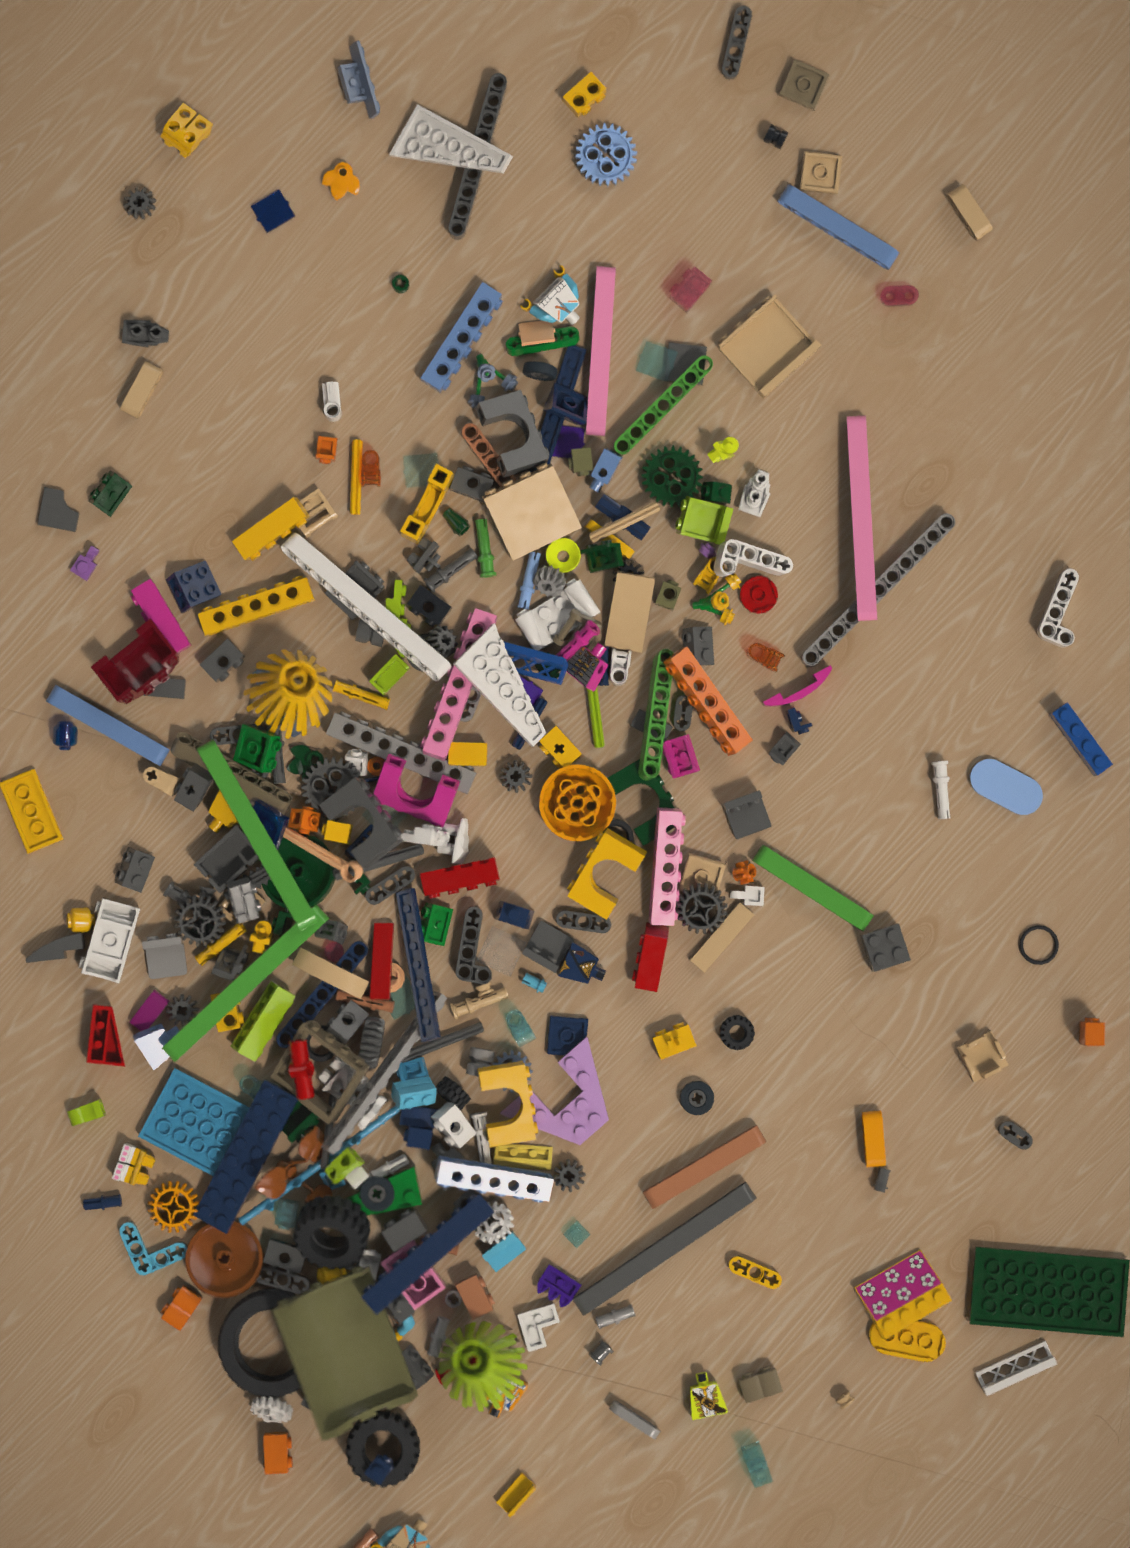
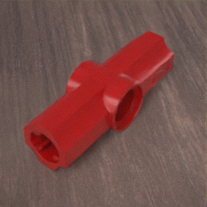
(301, 1069)

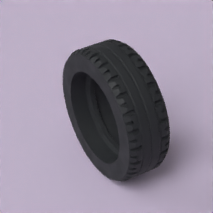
(230, 1353)

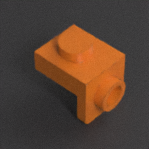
(326, 449)

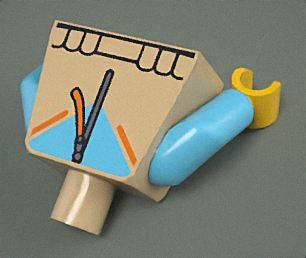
(404, 1537)

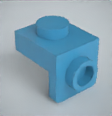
(412, 1069)

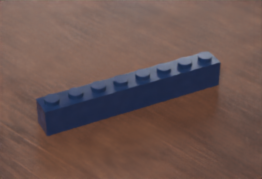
(429, 1253)

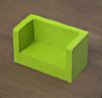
(389, 674)

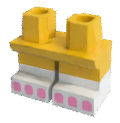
(129, 1173)

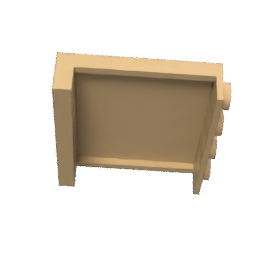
(768, 346)
(531, 511)

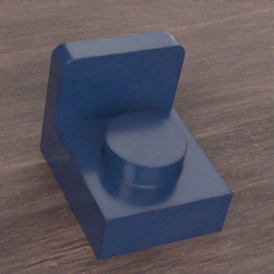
(795, 719)
(379, 1468)

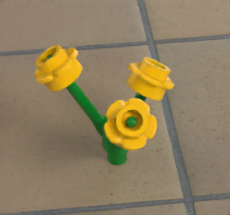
(720, 600)

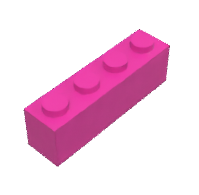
(156, 608)

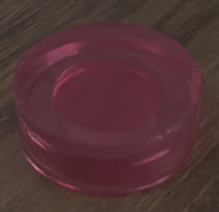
(334, 951)

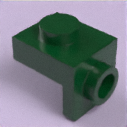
(716, 492)
(279, 923)

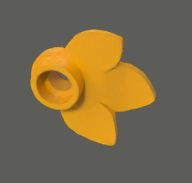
(339, 183)

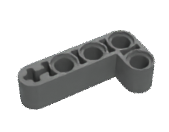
(473, 944)

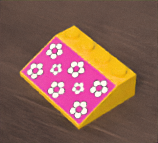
(902, 1294)

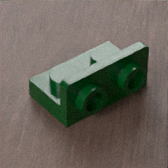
(109, 493)

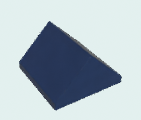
(567, 404)

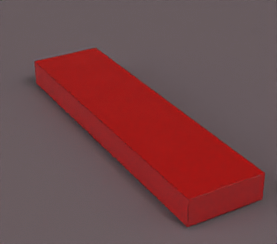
(382, 961)

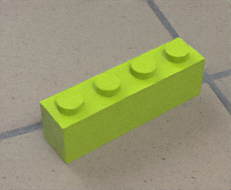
(263, 1021)

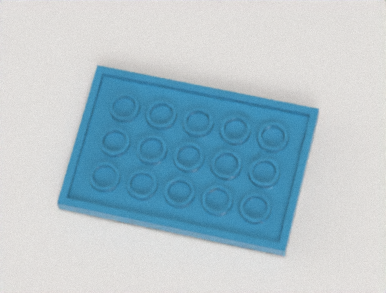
(193, 1121)

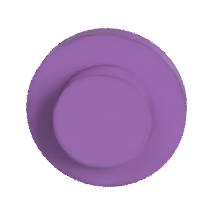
(707, 550)

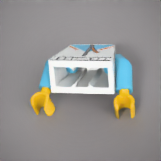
(556, 301)

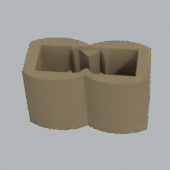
(760, 1384)

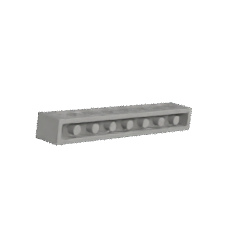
(336, 730)

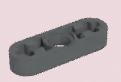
(375, 888)
(589, 916)

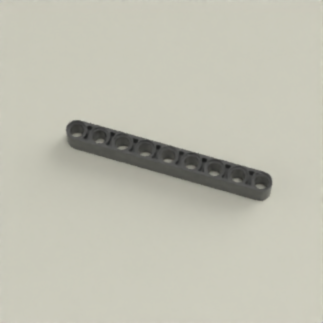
(486, 129)

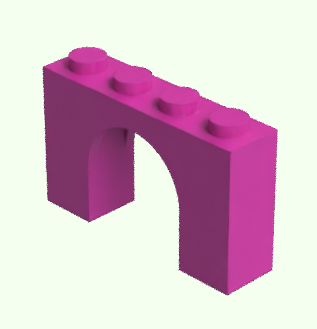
(392, 794)

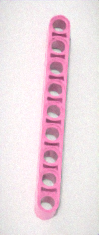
(600, 351)

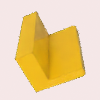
(467, 754)
(516, 1494)

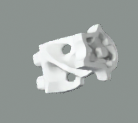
(340, 1080)

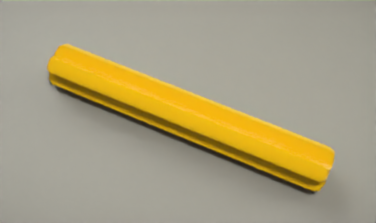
(356, 467)

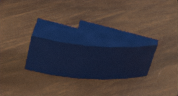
(419, 1117)

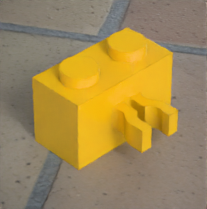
(673, 1041)

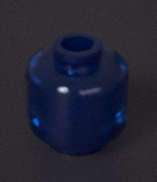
(65, 735)

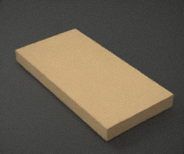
(629, 611)

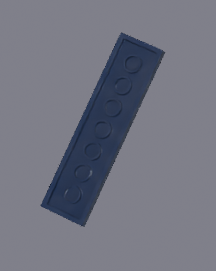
(246, 1156)

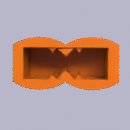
(181, 1308)

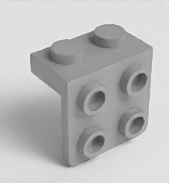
(165, 956)

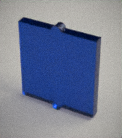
(273, 211)

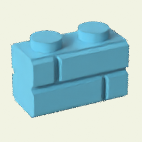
(413, 1093)

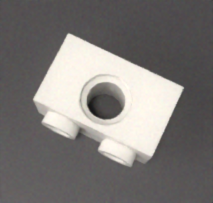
(462, 1129)

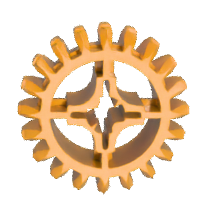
(164, 1205)

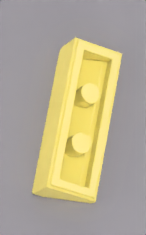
(523, 1156)

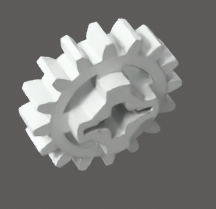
(498, 1226)
(271, 1409)

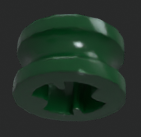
(397, 288)

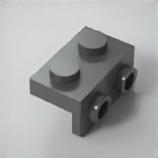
(700, 643)
(134, 869)
(230, 963)
(418, 1369)

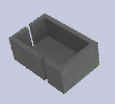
(227, 859)

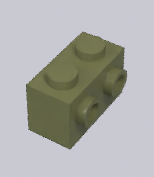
(581, 461)

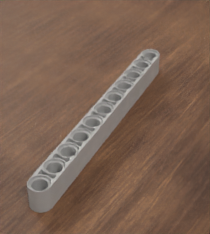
(882, 581)

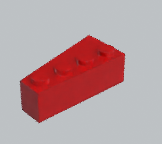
(460, 876)

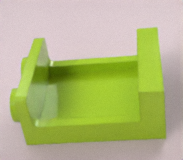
(703, 520)

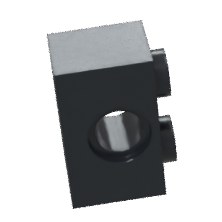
(423, 596)

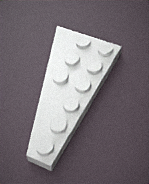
(496, 678)

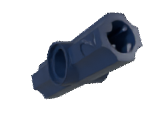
(615, 511)

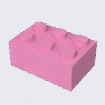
(425, 1287)

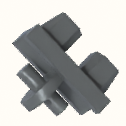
(429, 549)

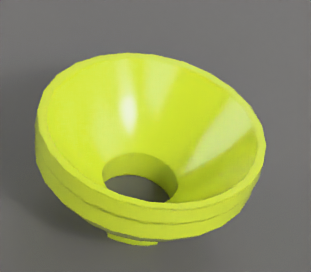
(570, 547)

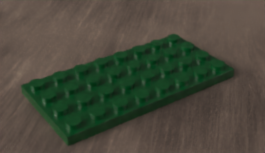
(1049, 1291)

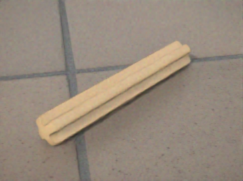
(624, 522)

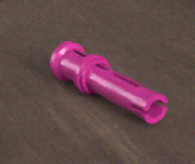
(580, 639)

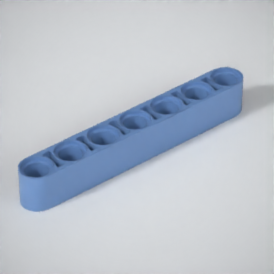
(838, 227)
(107, 725)

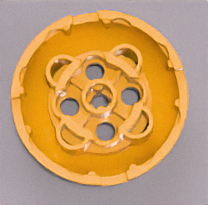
(596, 790)

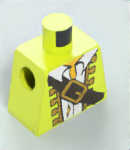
(706, 1398)

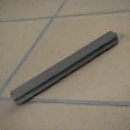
(389, 858)
(444, 1041)

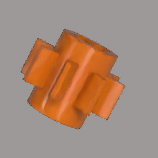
(744, 872)

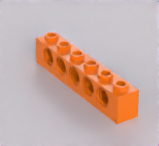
(717, 705)

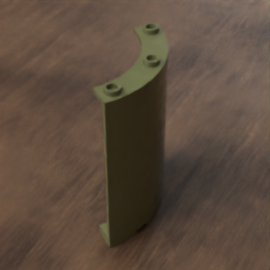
(343, 1353)

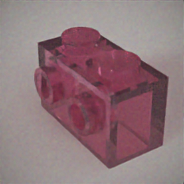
(690, 289)

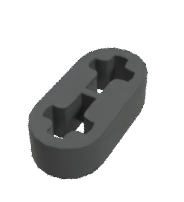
(678, 711)
(1012, 1138)

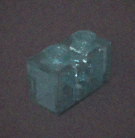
(287, 1213)
(756, 1464)

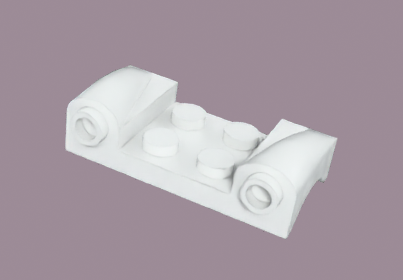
(549, 618)
(110, 940)

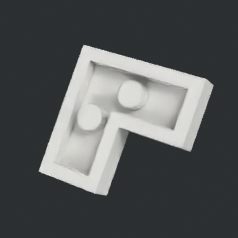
(533, 1322)

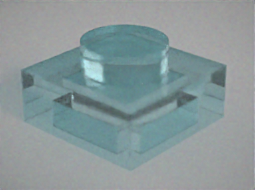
(576, 1234)

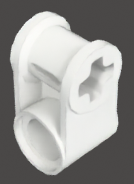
(620, 665)

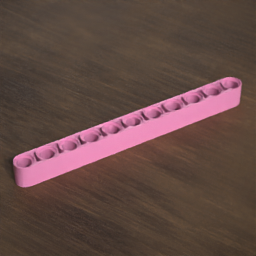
(861, 518)

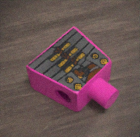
(588, 666)

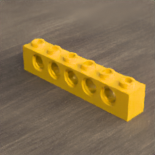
(211, 627)

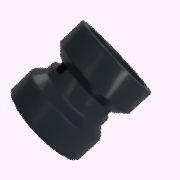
(775, 136)

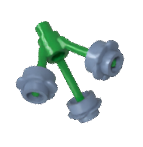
(488, 372)

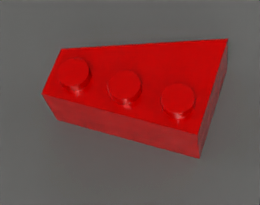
(651, 957)

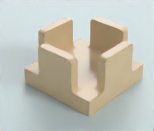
(982, 1056)

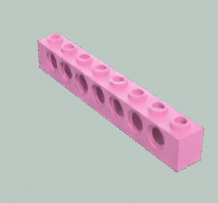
(440, 749)

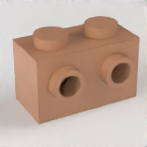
(474, 1296)

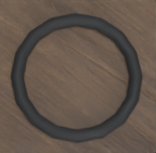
(1043, 961)

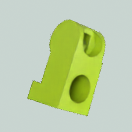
(87, 1113)
(343, 1165)

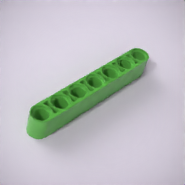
(672, 401)
(653, 723)
(812, 888)

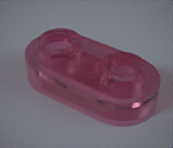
(898, 294)

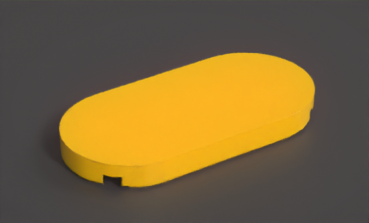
(916, 1342)

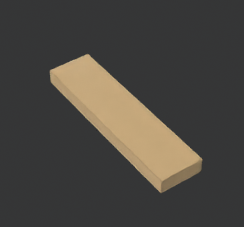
(722, 937)

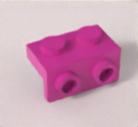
(680, 756)

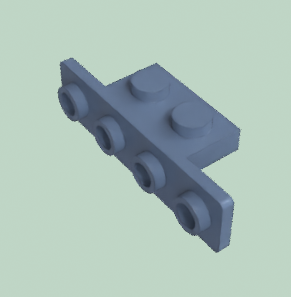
(357, 81)

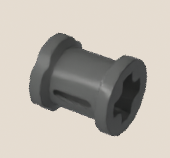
(601, 1352)

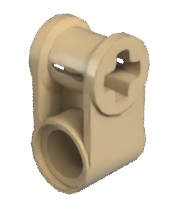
(164, 782)

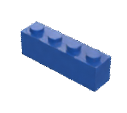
(1080, 739)

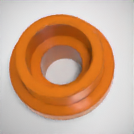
(372, 761)

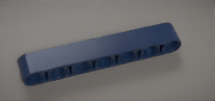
(314, 999)

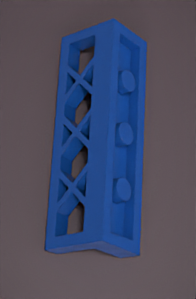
(537, 657)

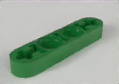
(528, 349)

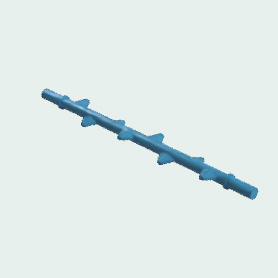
(268, 1203)

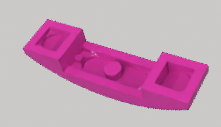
(778, 700)

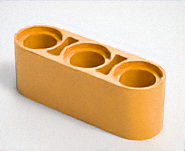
(873, 1139)

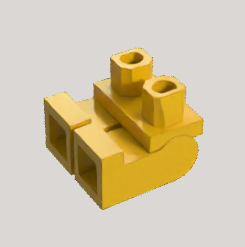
(185, 131)

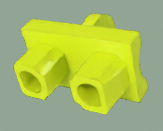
(724, 449)

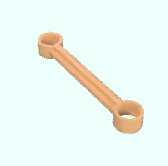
(325, 855)

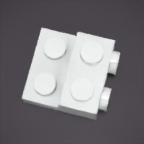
(427, 835)

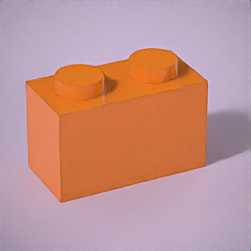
(1092, 1032)
(277, 1452)

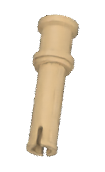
(471, 1005)

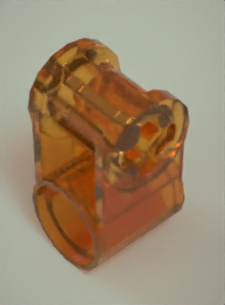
(370, 470)
(766, 656)

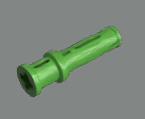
(485, 558)

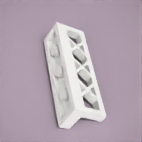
(1018, 1375)

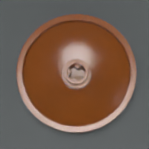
(223, 1262)

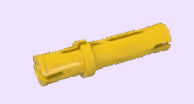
(361, 694)
(215, 948)

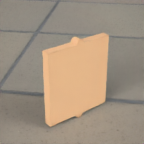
(536, 332)

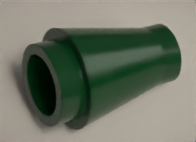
(456, 522)

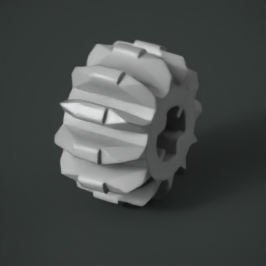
(549, 581)

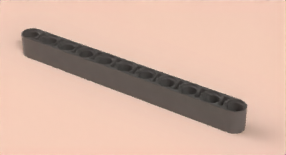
(664, 1248)

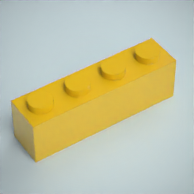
(271, 528)

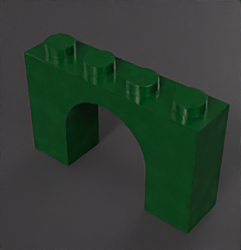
(628, 777)

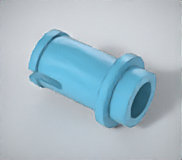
(534, 982)

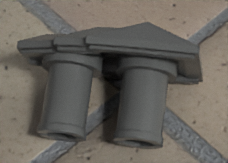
(143, 333)

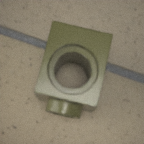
(668, 603)

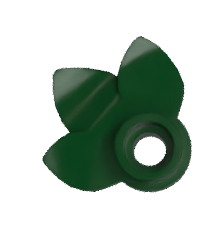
(303, 760)

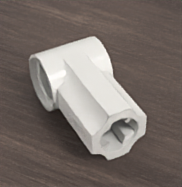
(331, 399)

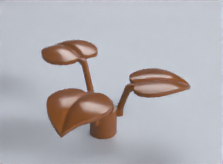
(273, 1182)

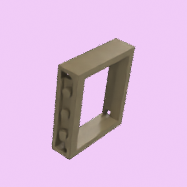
(316, 1104)

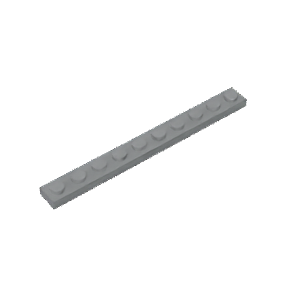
(377, 1082)

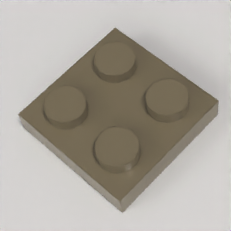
(804, 85)

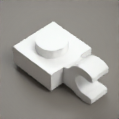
(752, 895)

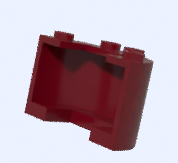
(138, 665)

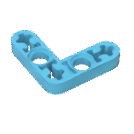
(150, 1258)

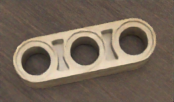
(969, 212)
(141, 390)

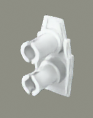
(755, 494)
(460, 847)

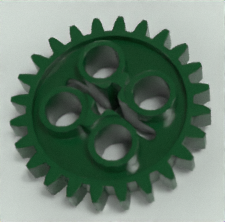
(681, 461)

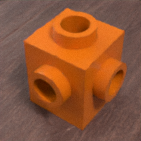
(308, 821)

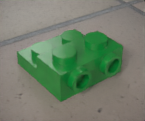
(257, 748)

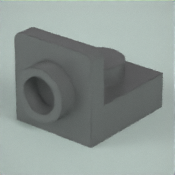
(332, 931)

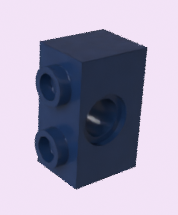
(418, 1137)

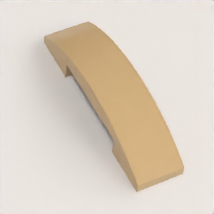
(330, 973)

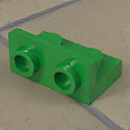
(435, 923)

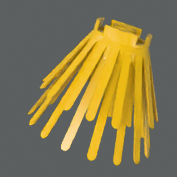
(286, 695)

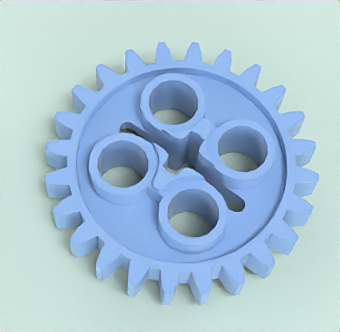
(594, 167)

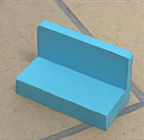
(504, 1251)

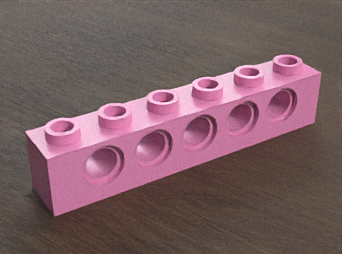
(666, 915)

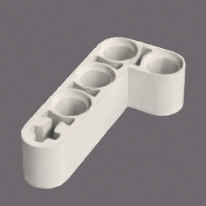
(754, 560)
(1061, 606)

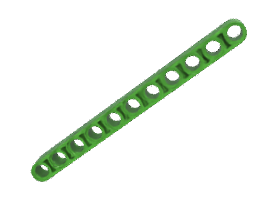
(257, 835)
(241, 987)

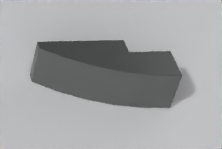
(58, 948)

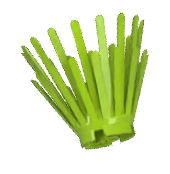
(489, 1369)

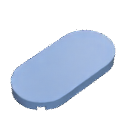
(1006, 787)

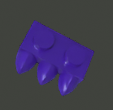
(559, 1285)

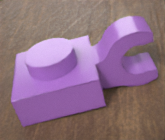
(84, 565)

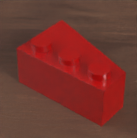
(103, 1038)

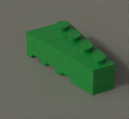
(406, 1192)

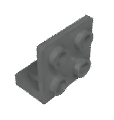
(747, 815)
(548, 946)

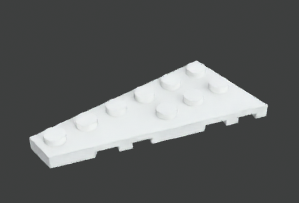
(442, 142)

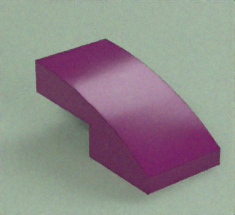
(149, 1011)

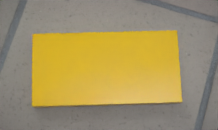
(31, 811)

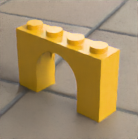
(419, 521)
(609, 847)
(521, 1126)

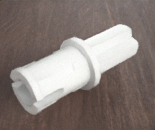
(391, 1167)

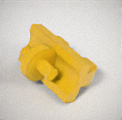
(261, 936)

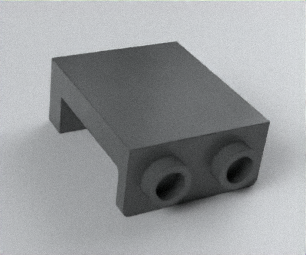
(360, 574)

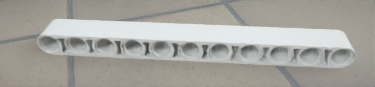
(365, 607)

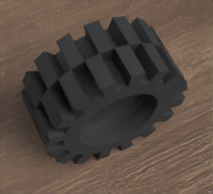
(725, 1032)
(452, 1093)

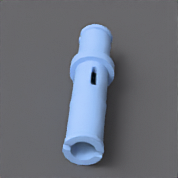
(527, 586)

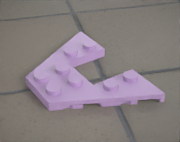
(581, 1115)

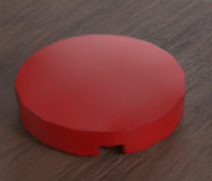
(758, 594)

